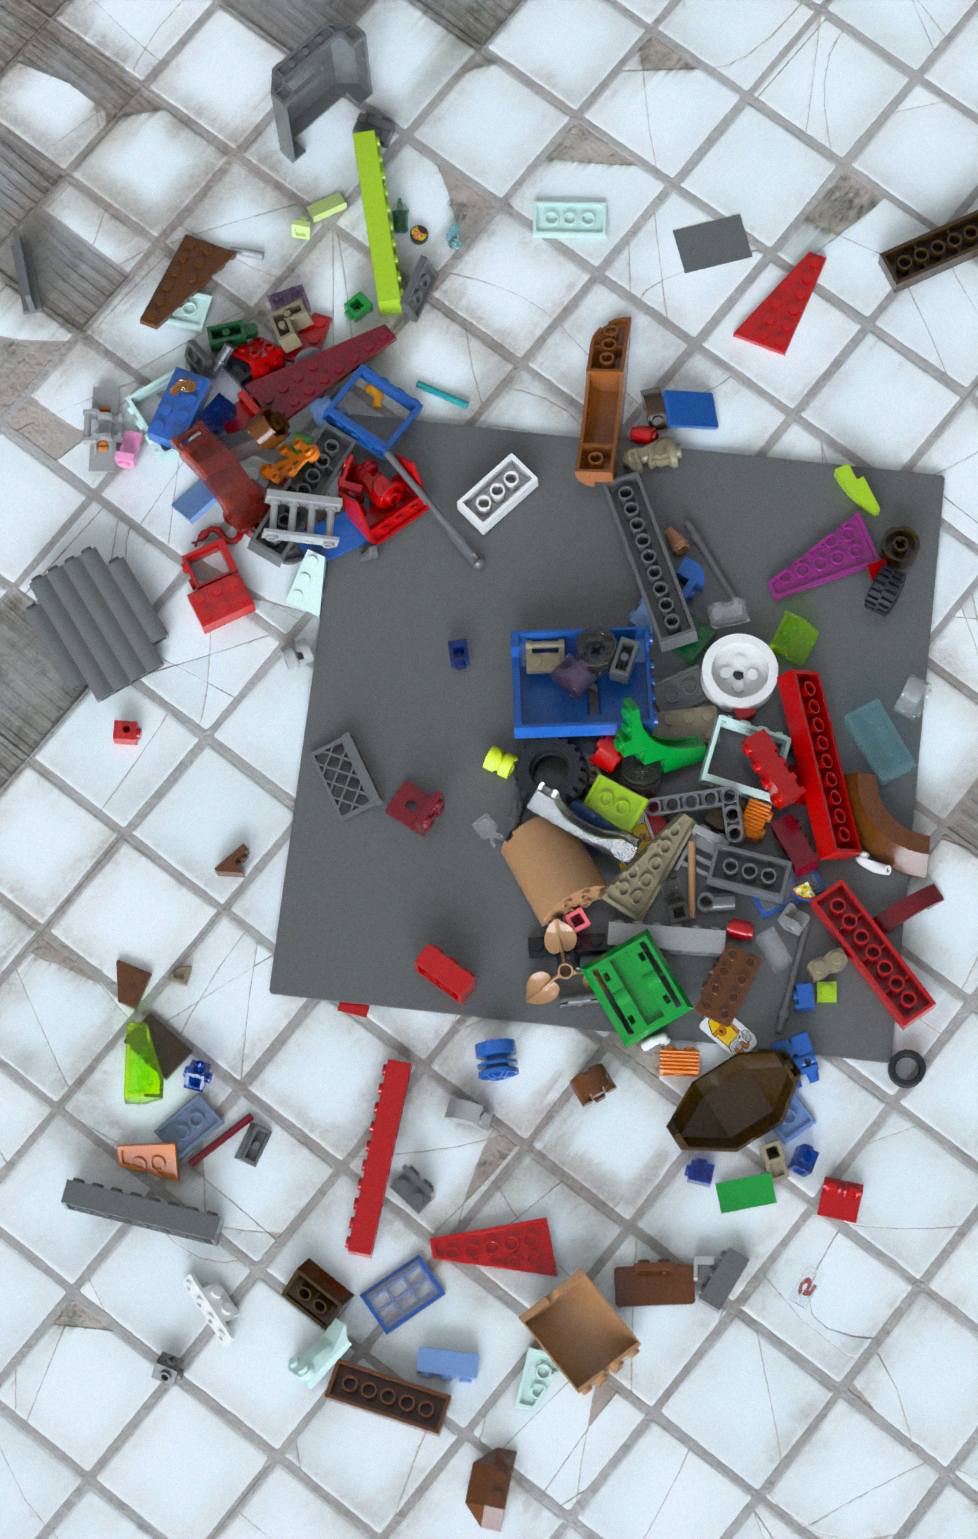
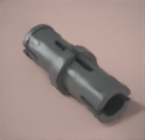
(221, 359)
(514, 819)
(577, 999)

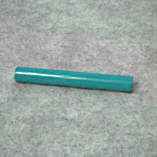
(442, 394)

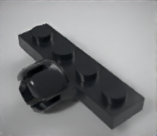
(585, 945)

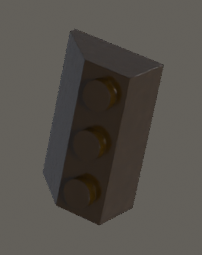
(317, 1294)

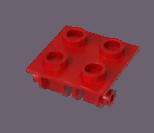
(840, 1199)

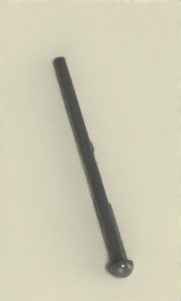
(452, 533)

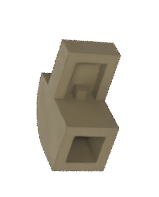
(773, 1160)

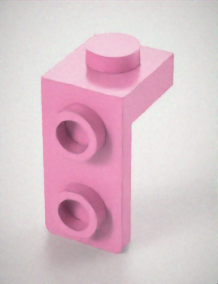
(129, 449)

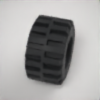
(885, 590)

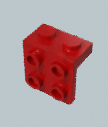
(262, 355)
(245, 412)
(344, 481)

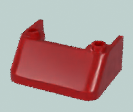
(380, 523)

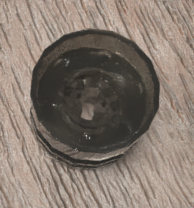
(597, 648)
(641, 778)

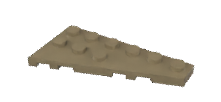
(638, 882)

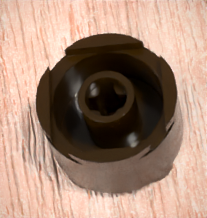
(890, 545)

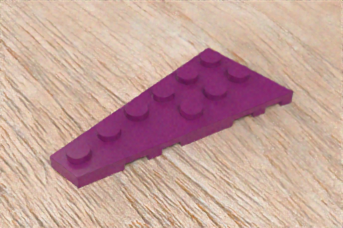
(834, 557)

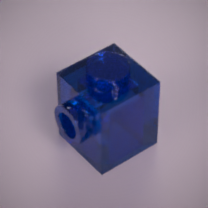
(700, 1172)

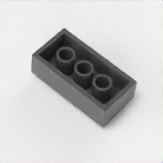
(749, 873)

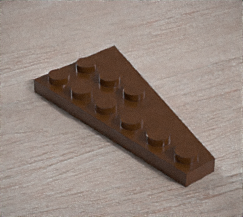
(185, 276)

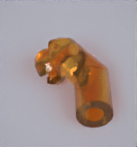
(182, 385)

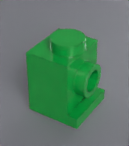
(359, 302)

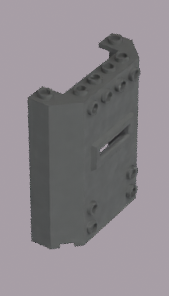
(317, 77)

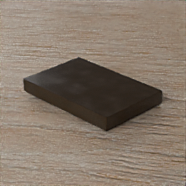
(168, 1047)

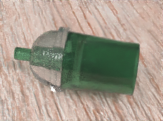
(400, 217)

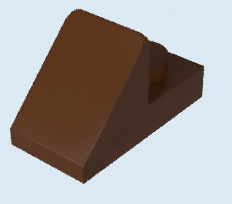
(229, 866)

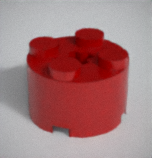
(606, 755)

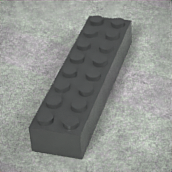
(311, 479)
(142, 1212)

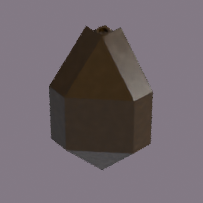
(735, 1102)

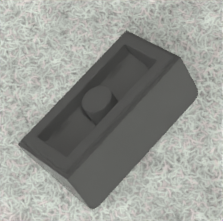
(253, 1144)

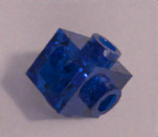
(197, 1075)

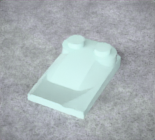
(320, 1356)

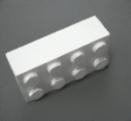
(497, 493)

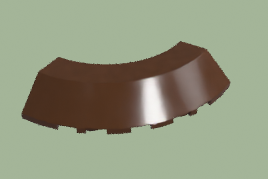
(881, 833)

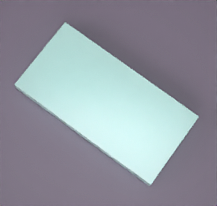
(569, 219)

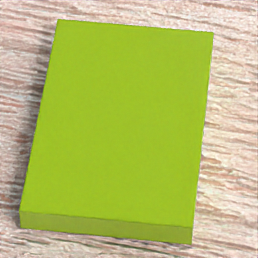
(616, 803)

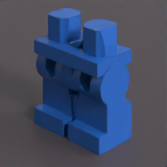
(801, 1046)

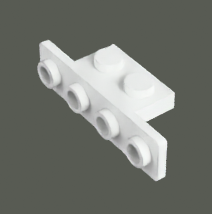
(214, 1305)

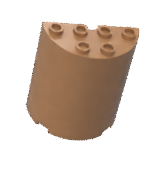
(552, 869)
(581, 1332)

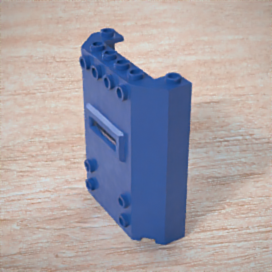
(547, 711)

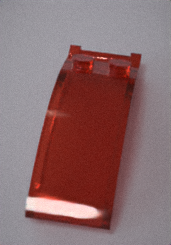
(222, 476)

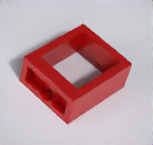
(203, 552)

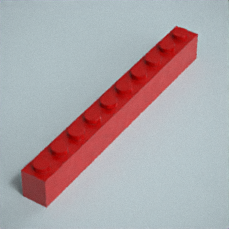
(379, 1158)

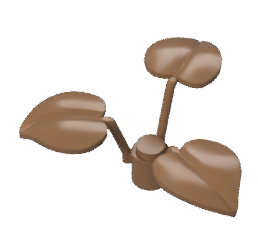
(540, 986)

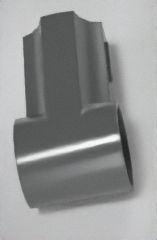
(717, 901)

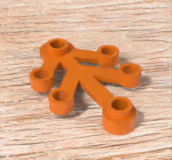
(310, 453)

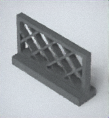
(26, 275)
(361, 770)

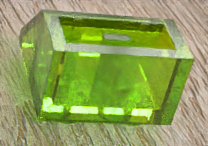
(794, 638)

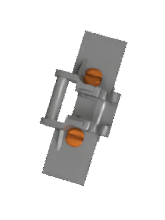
(110, 429)

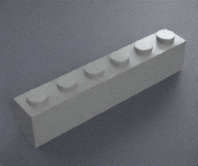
(671, 939)

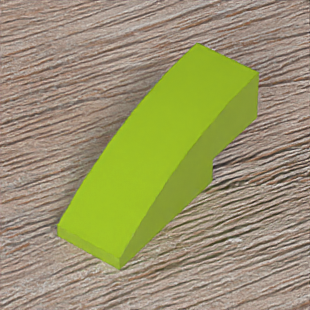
(857, 489)

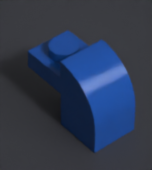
(693, 576)

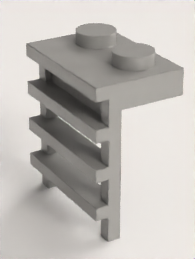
(704, 841)

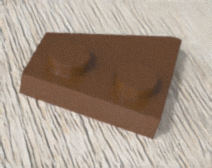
(131, 984)

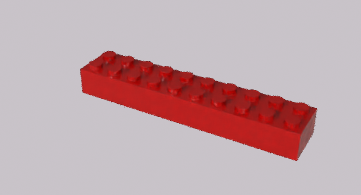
(819, 765)

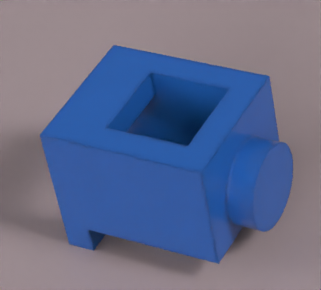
(803, 997)

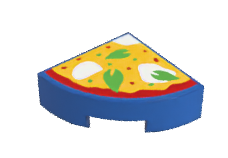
(803, 892)

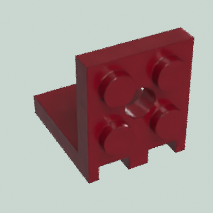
(424, 815)

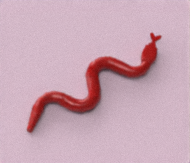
(204, 534)

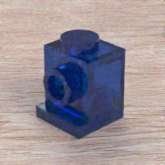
(459, 647)
(809, 1157)

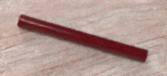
(220, 1140)

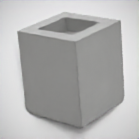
(793, 919)
(701, 1268)

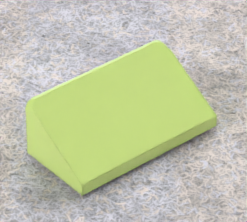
(326, 207)

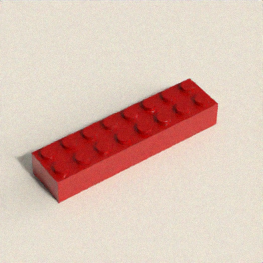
(872, 954)

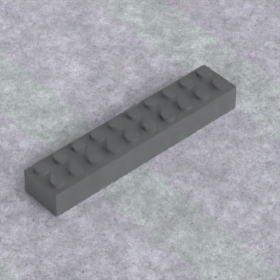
(650, 562)

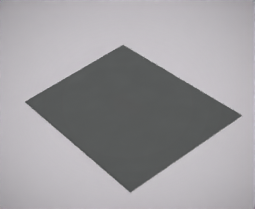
(712, 243)

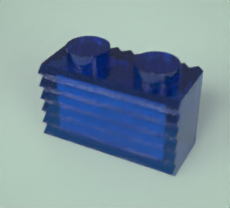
(217, 414)

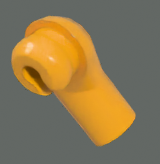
(378, 396)

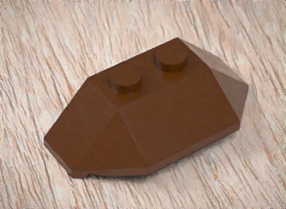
(490, 1487)

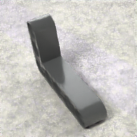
(702, 804)

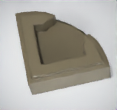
(180, 975)

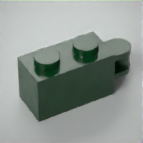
(231, 332)

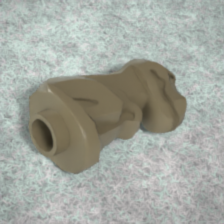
(657, 453)

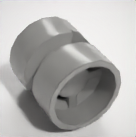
(290, 656)

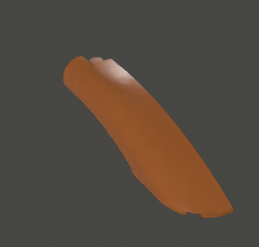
(604, 403)

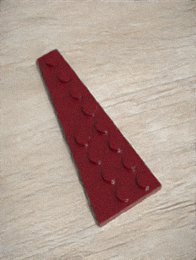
(308, 379)

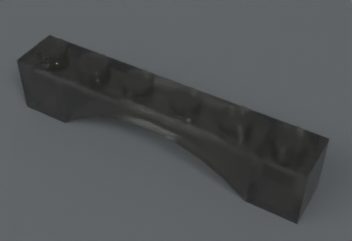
(618, 844)

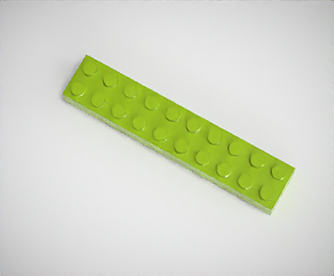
(378, 222)

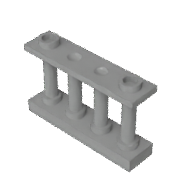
(312, 503)

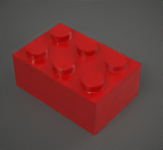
(221, 602)
(445, 973)

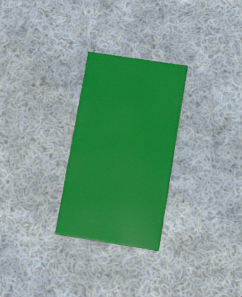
(745, 1193)

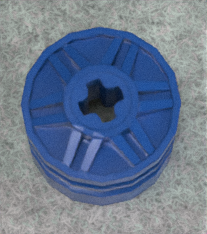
(497, 1061)

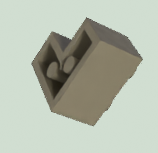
(288, 322)

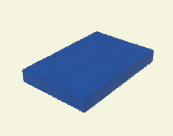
(690, 409)

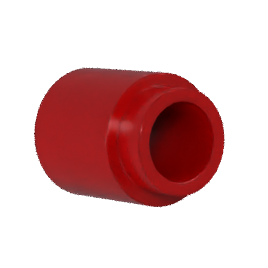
(643, 434)
(740, 929)

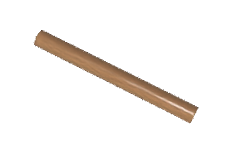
(692, 879)

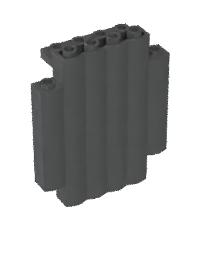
(96, 624)

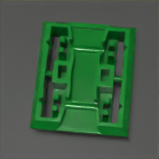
(636, 988)

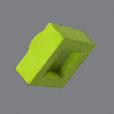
(826, 991)

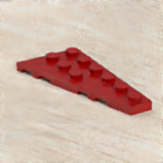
(513, 1247)

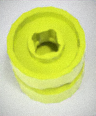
(500, 762)

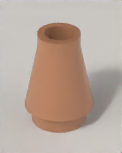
(677, 542)

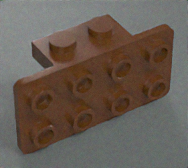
(727, 985)
(654, 1284)

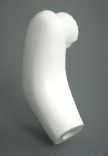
(873, 866)

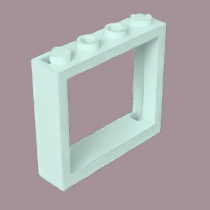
(144, 394)
(745, 728)

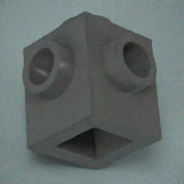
(168, 1369)

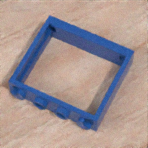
(357, 432)

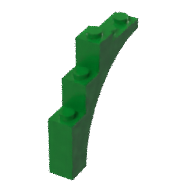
(651, 748)

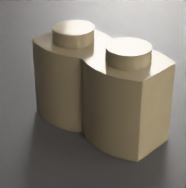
(821, 967)

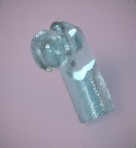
(451, 237)

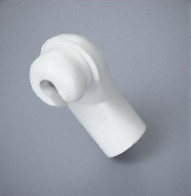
(655, 1040)

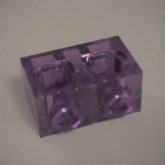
(285, 297)

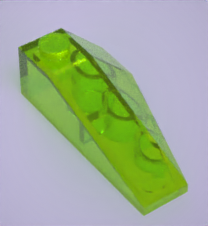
(142, 1070)

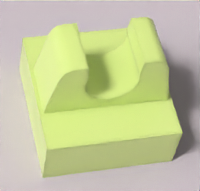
(301, 228)

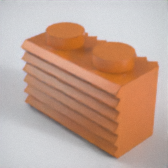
(755, 818)
(679, 1062)

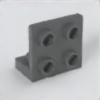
(413, 1189)

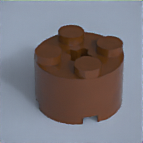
(268, 428)
(592, 1084)

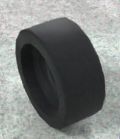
(906, 1054)

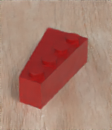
(772, 769)

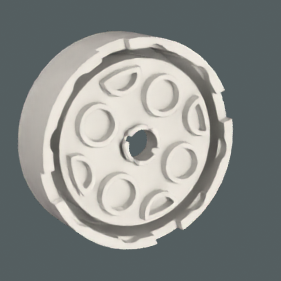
(744, 655)

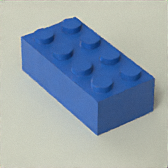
(179, 412)

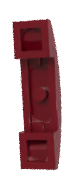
(908, 908)

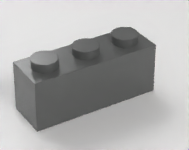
(722, 1279)

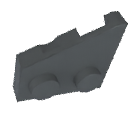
(197, 359)

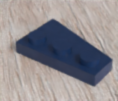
(591, 817)

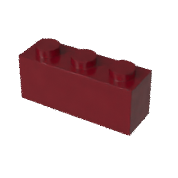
(795, 845)

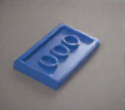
(345, 529)

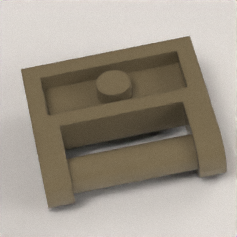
(543, 662)

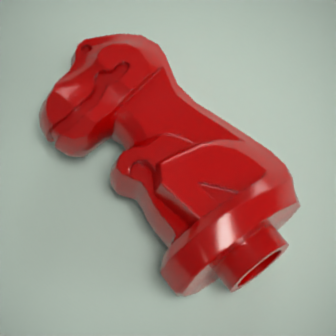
(378, 488)

